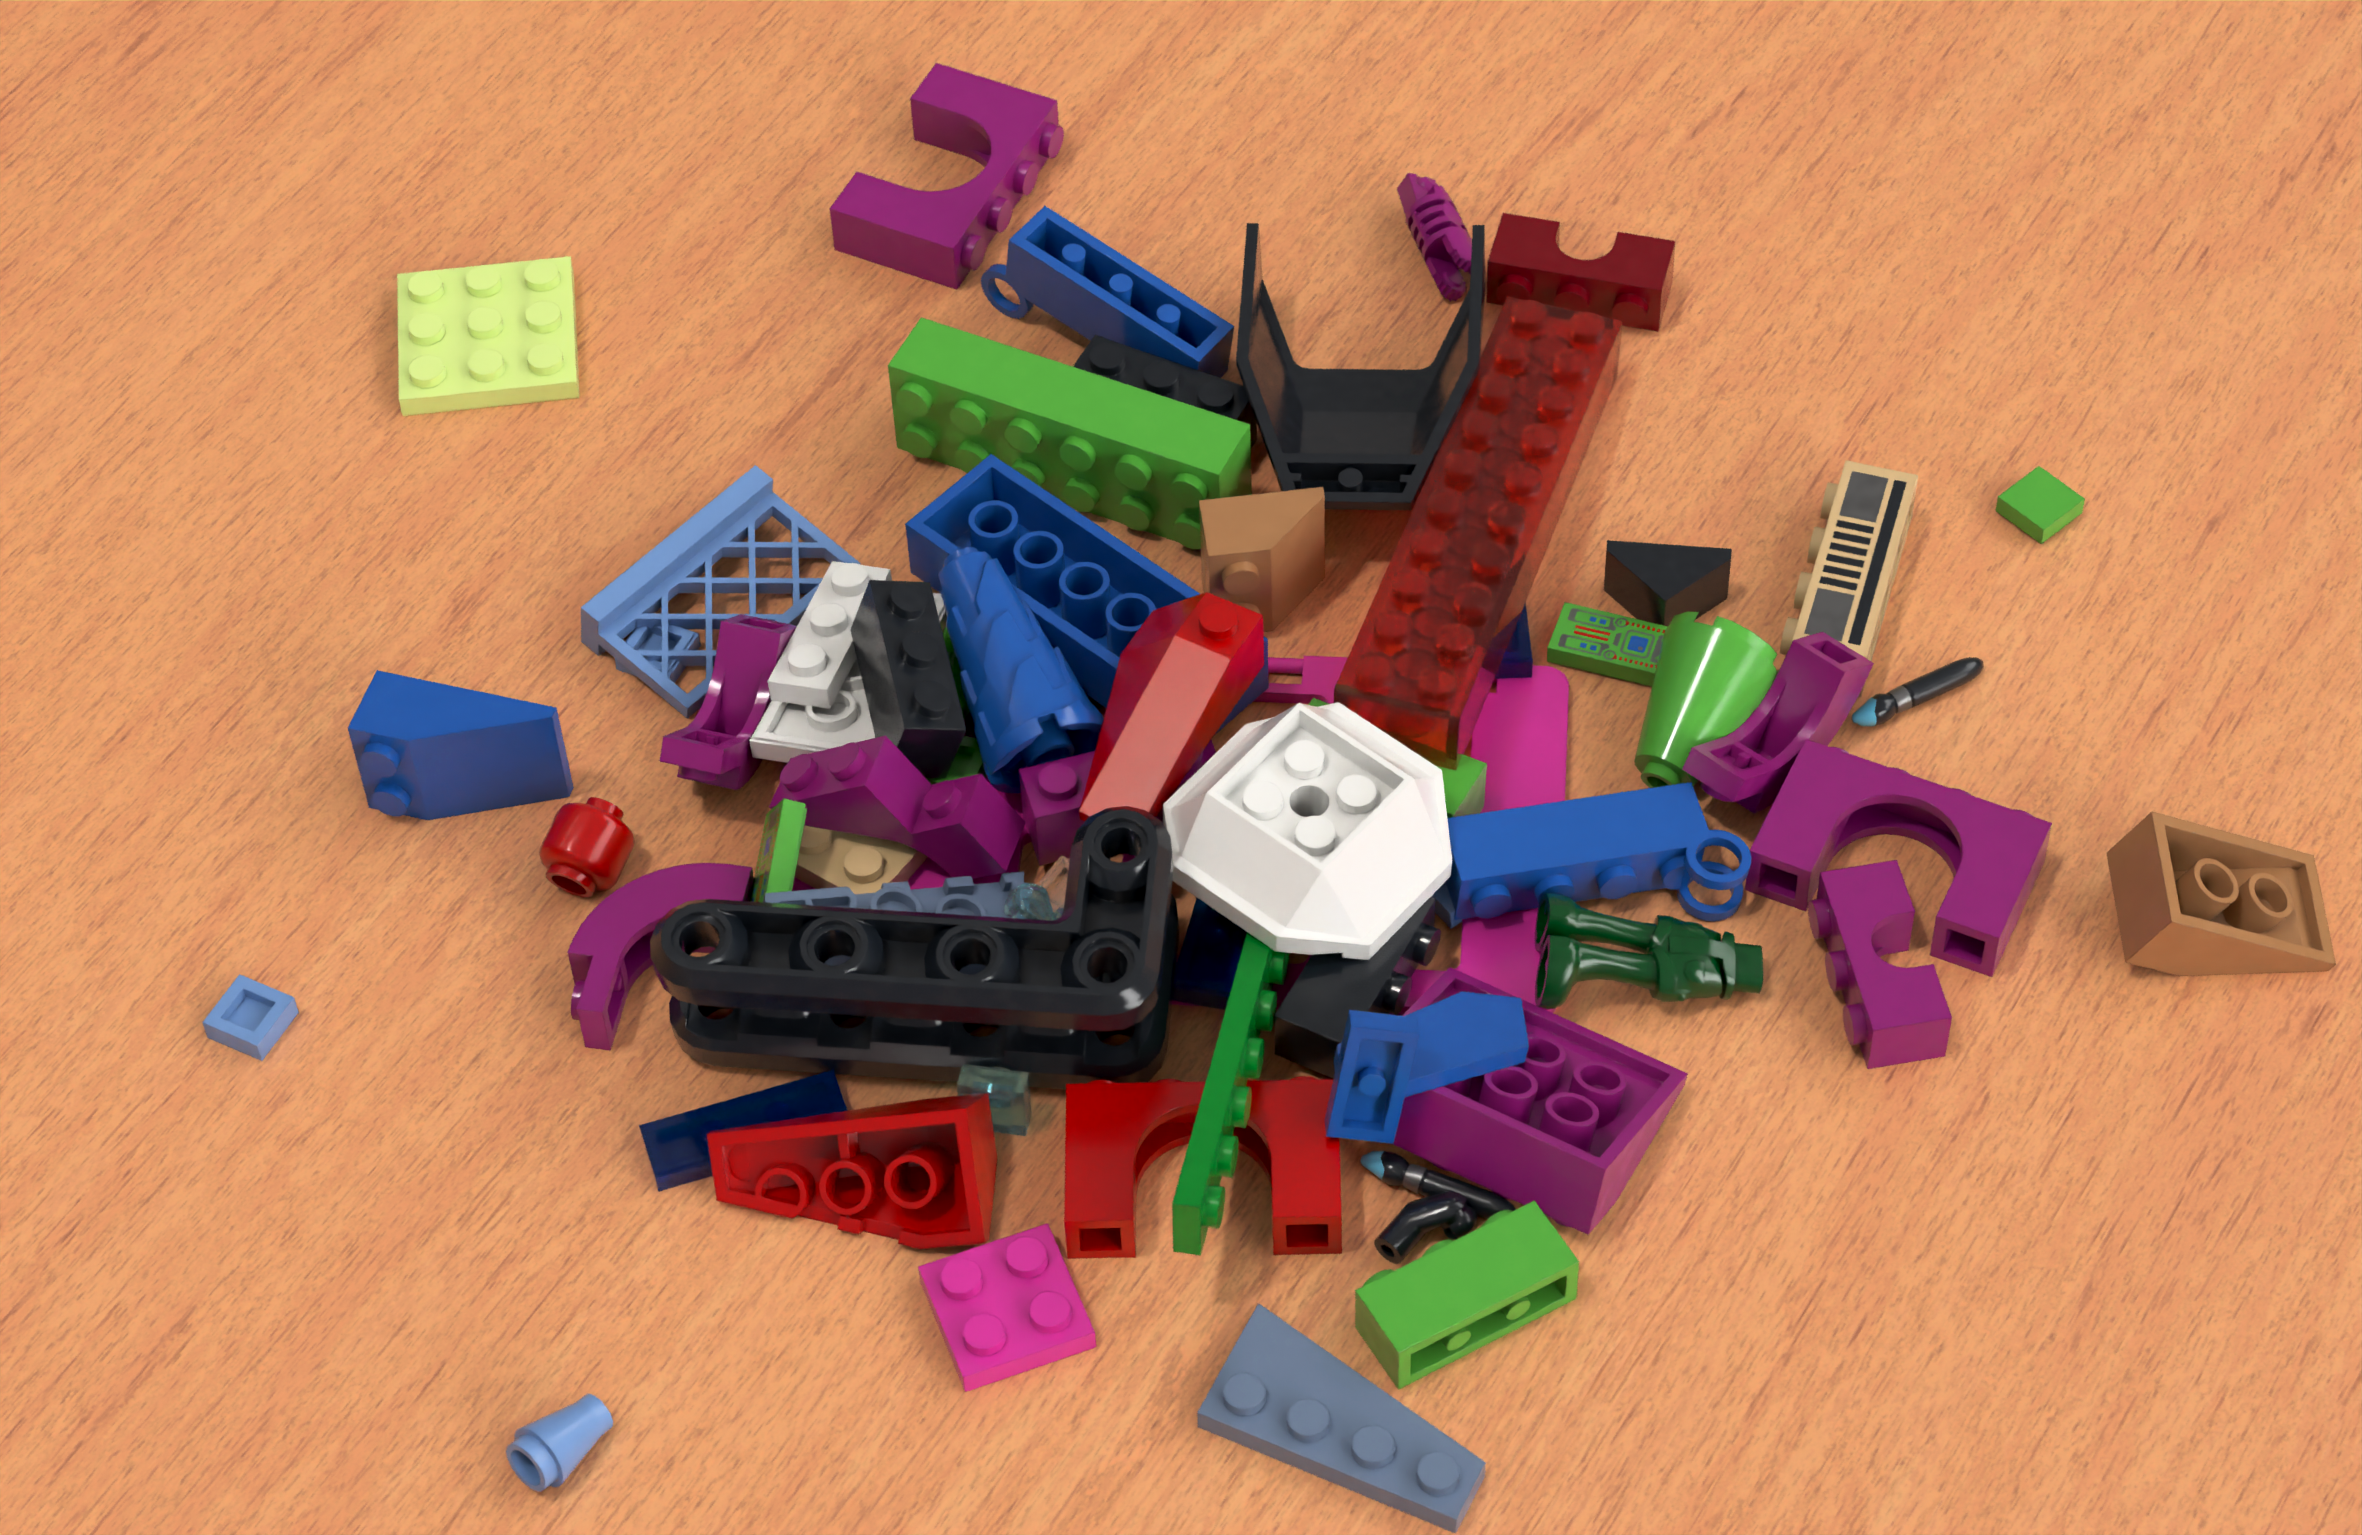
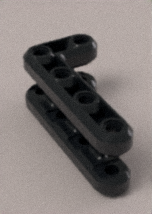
(1044, 985)

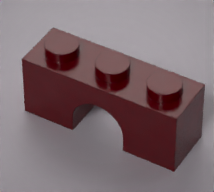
(1622, 285)

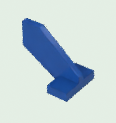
(1410, 1054)

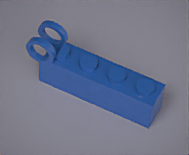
(1105, 295)
(1591, 852)

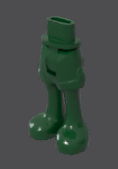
(1677, 961)

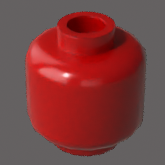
(586, 847)

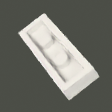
(822, 643)

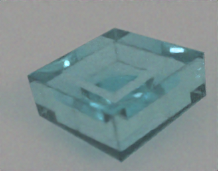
(1007, 1095)

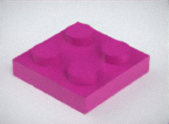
(1006, 1307)

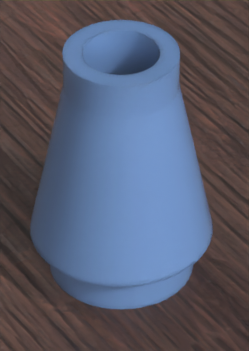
(555, 1444)

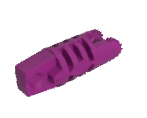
(1437, 232)

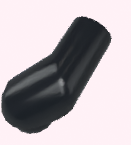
(1424, 1215)

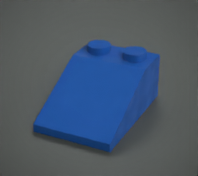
(454, 749)

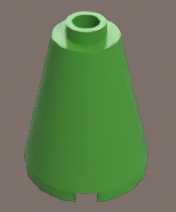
(1700, 692)

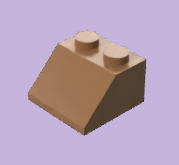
(1264, 550)

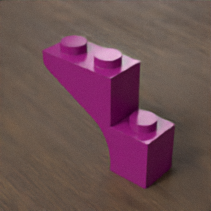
(882, 795)

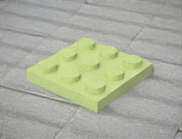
(487, 336)

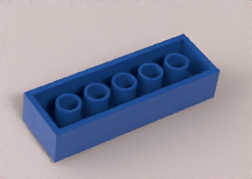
(1070, 572)

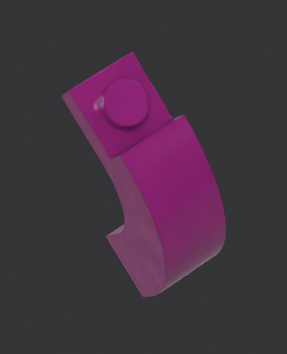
(1805, 702)
(717, 741)
(615, 938)

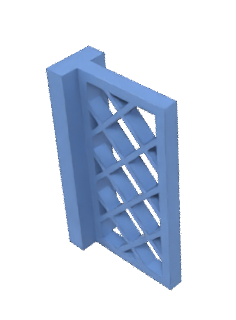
(676, 568)

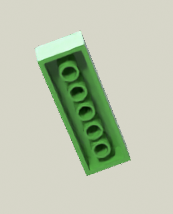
(1066, 430)

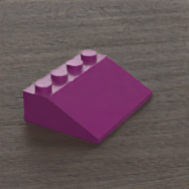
(1549, 1128)

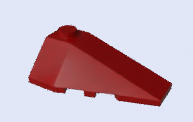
(1170, 699)
(883, 1170)

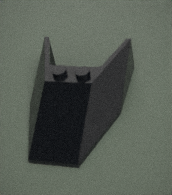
(1354, 430)

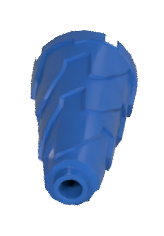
(1012, 678)

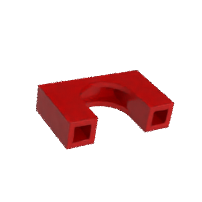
(1125, 1127)

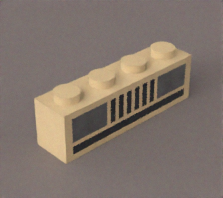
(1854, 558)

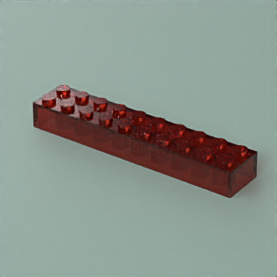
(1481, 529)

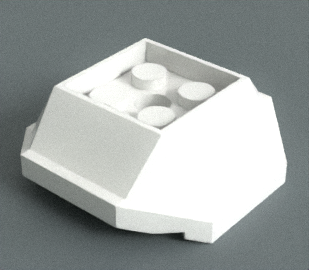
(1321, 880)

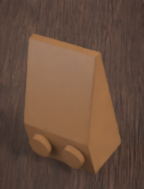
(2216, 902)

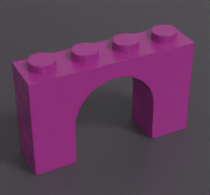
(948, 230)
(1843, 798)

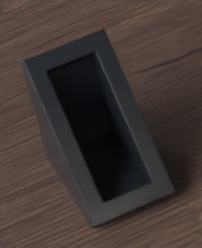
(1666, 579)

